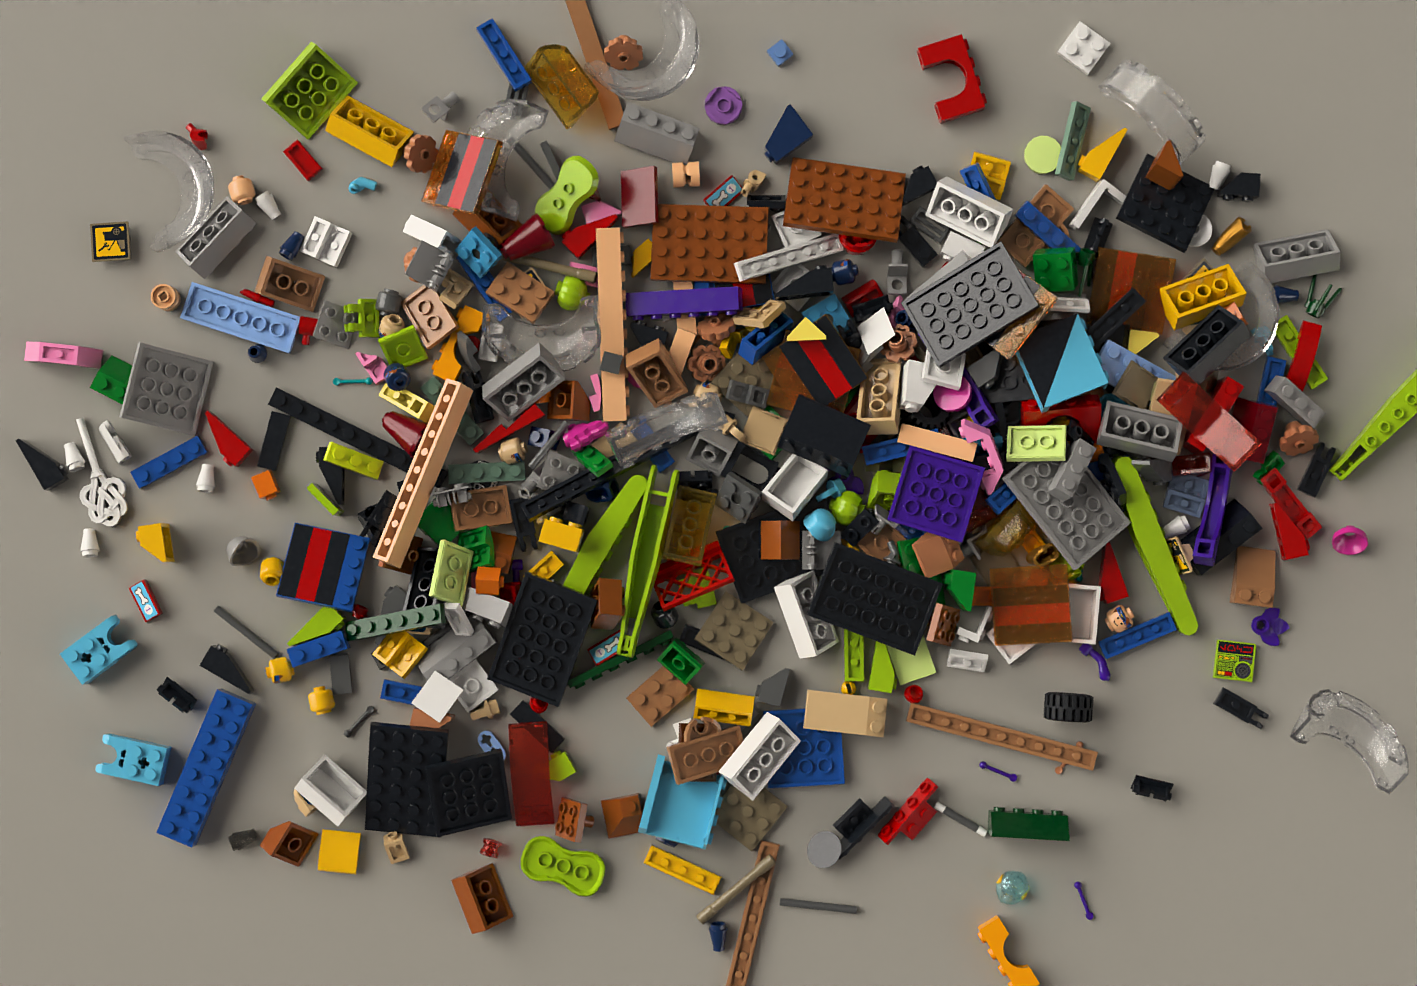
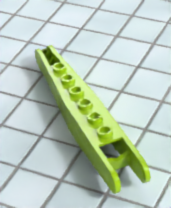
(1389, 418)
(604, 536)
(1153, 549)
(645, 559)

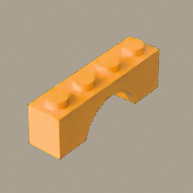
(448, 366)
(995, 935)

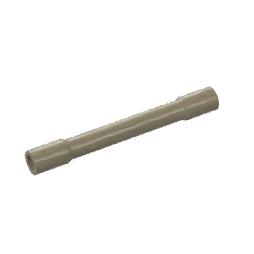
(580, 273)
(762, 867)

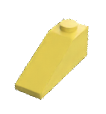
(408, 402)

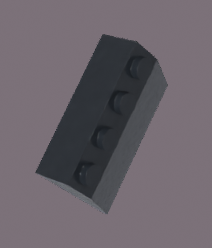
(823, 435)

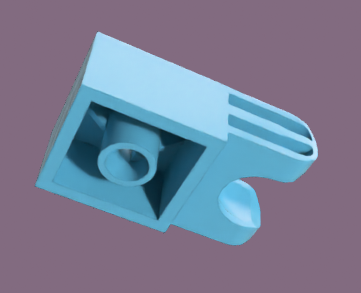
(102, 649)
(130, 760)

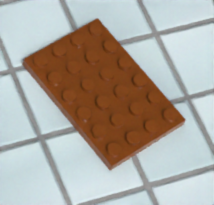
(844, 200)
(706, 241)

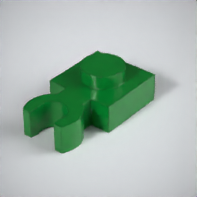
(1272, 461)

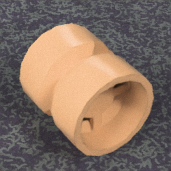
(692, 177)
(165, 297)

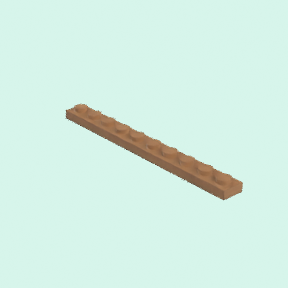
(1001, 736)

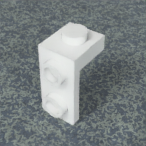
(966, 635)

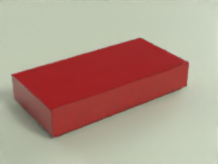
(302, 160)

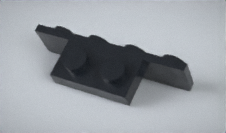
(859, 821)

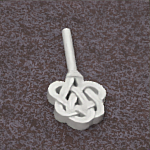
(107, 485)

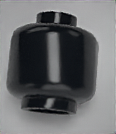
(664, 619)

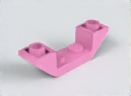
(63, 354)
(975, 432)

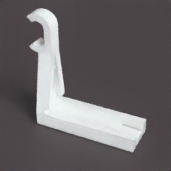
(1101, 186)

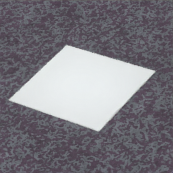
(876, 330)
(437, 696)

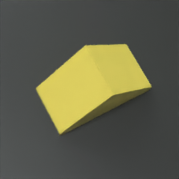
(806, 332)
(1140, 339)

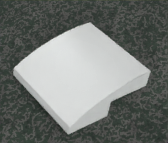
(325, 242)
(1071, 303)

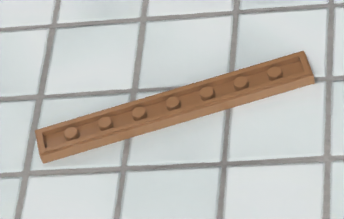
(592, 51)
(751, 919)

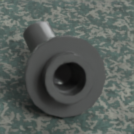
(893, 557)

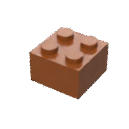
(609, 604)

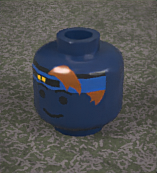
(844, 272)
(397, 377)

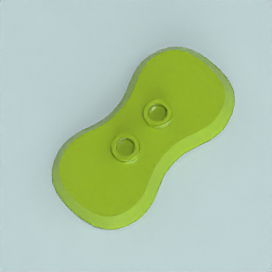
(574, 185)
(576, 870)

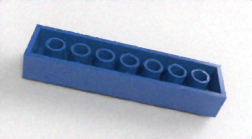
(206, 767)

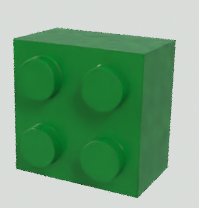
(1056, 268)

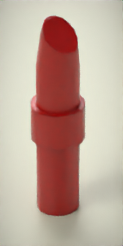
(257, 297)

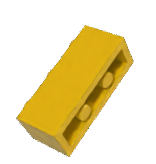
(724, 707)

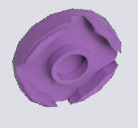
(723, 105)

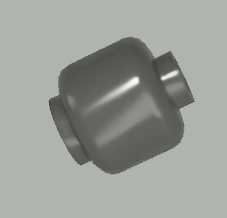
(388, 302)

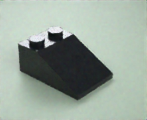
(812, 284)

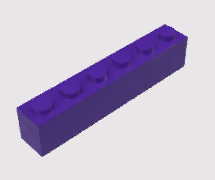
(684, 302)

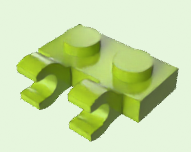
(367, 318)
(705, 600)

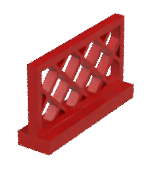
(670, 570)

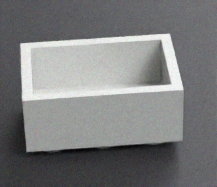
(794, 486)
(1084, 612)
(331, 790)

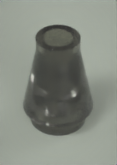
(241, 839)

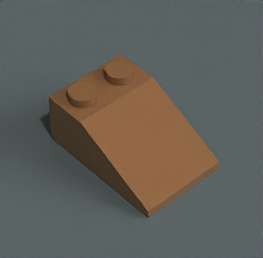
(289, 284)
(655, 373)
(1253, 577)

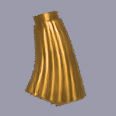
(1231, 236)
(1043, 555)

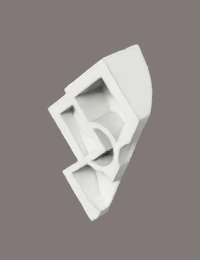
(115, 444)

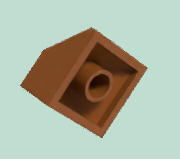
(569, 402)
(504, 551)
(622, 815)
(289, 842)

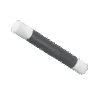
(961, 819)

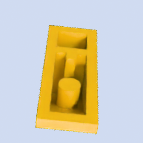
(1097, 159)

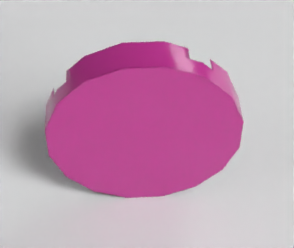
(953, 400)

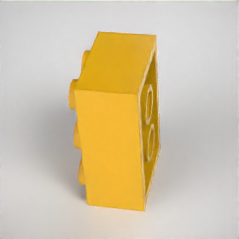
(562, 535)

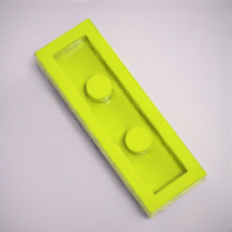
(353, 460)

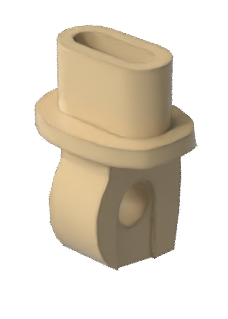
(752, 185)
(730, 427)
(489, 709)

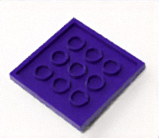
(936, 494)

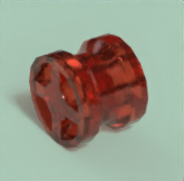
(490, 847)

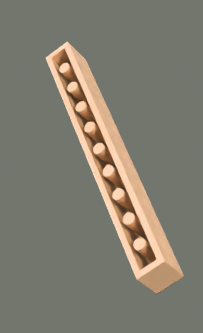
(612, 317)
(423, 473)

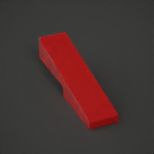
(500, 433)

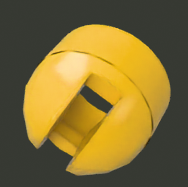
(844, 689)

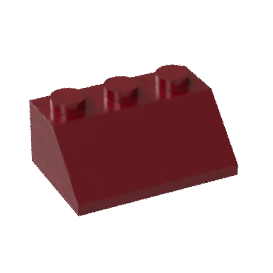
(1259, 420)

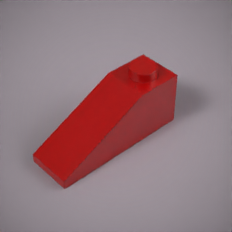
(584, 237)
(228, 442)
(1289, 537)
(1110, 577)

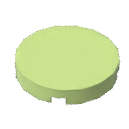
(1042, 154)

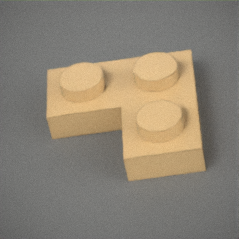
(456, 289)
(762, 317)

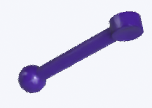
(1012, 777)
(1089, 915)

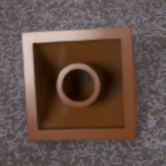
(1165, 168)
(780, 540)

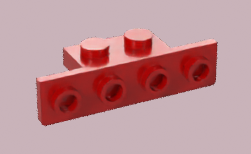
(912, 815)

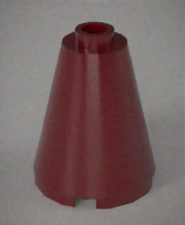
(527, 239)
(404, 430)

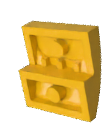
(995, 171)
(400, 652)
(339, 851)

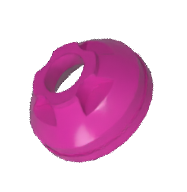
(1349, 544)

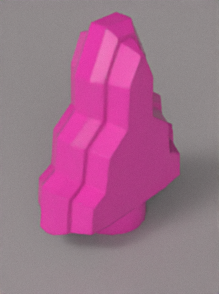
(583, 434)

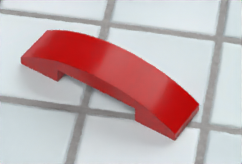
(1304, 354)
(1283, 495)

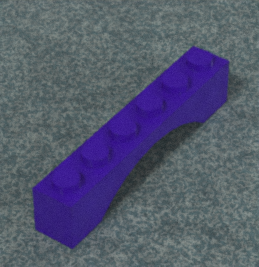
(979, 407)
(1212, 520)

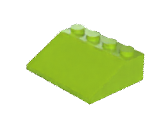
(309, 90)

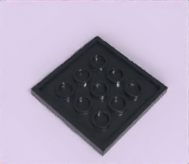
(1165, 213)
(468, 792)

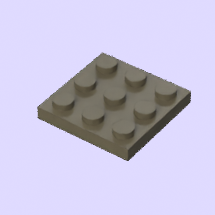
(742, 371)
(733, 631)
(748, 819)

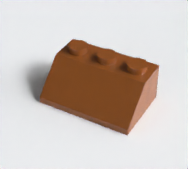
(489, 223)
(482, 898)

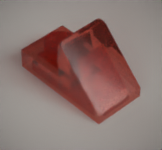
(1192, 464)

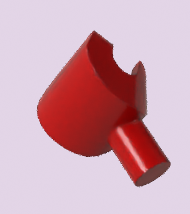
(198, 136)
(306, 328)

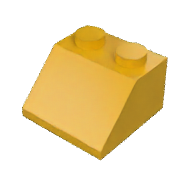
(156, 540)

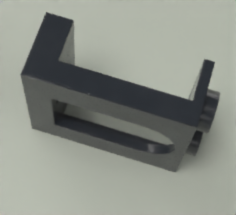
(741, 448)

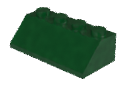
(1028, 824)

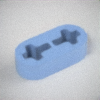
(494, 741)

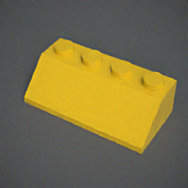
(368, 131)
(1199, 295)

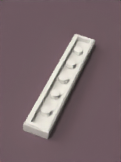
(788, 257)

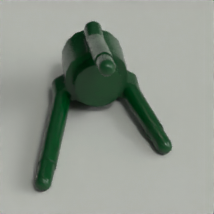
(1085, 259)
(1317, 307)

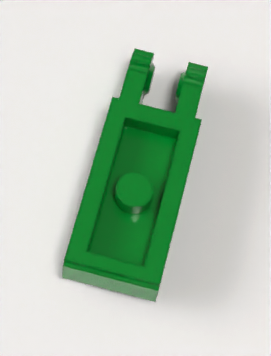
(593, 460)

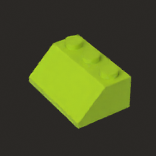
(883, 489)

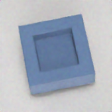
(780, 52)

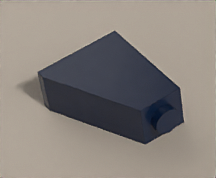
(787, 136)

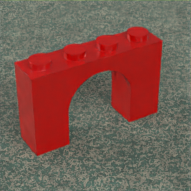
(954, 52)
(1225, 395)
(1083, 408)

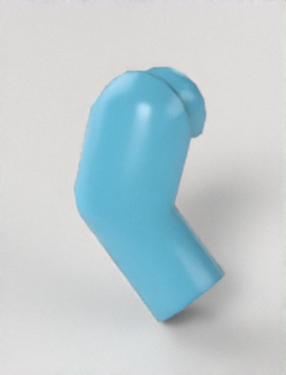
(360, 184)

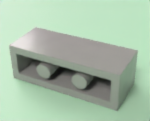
(1294, 401)
(1072, 470)
(487, 608)

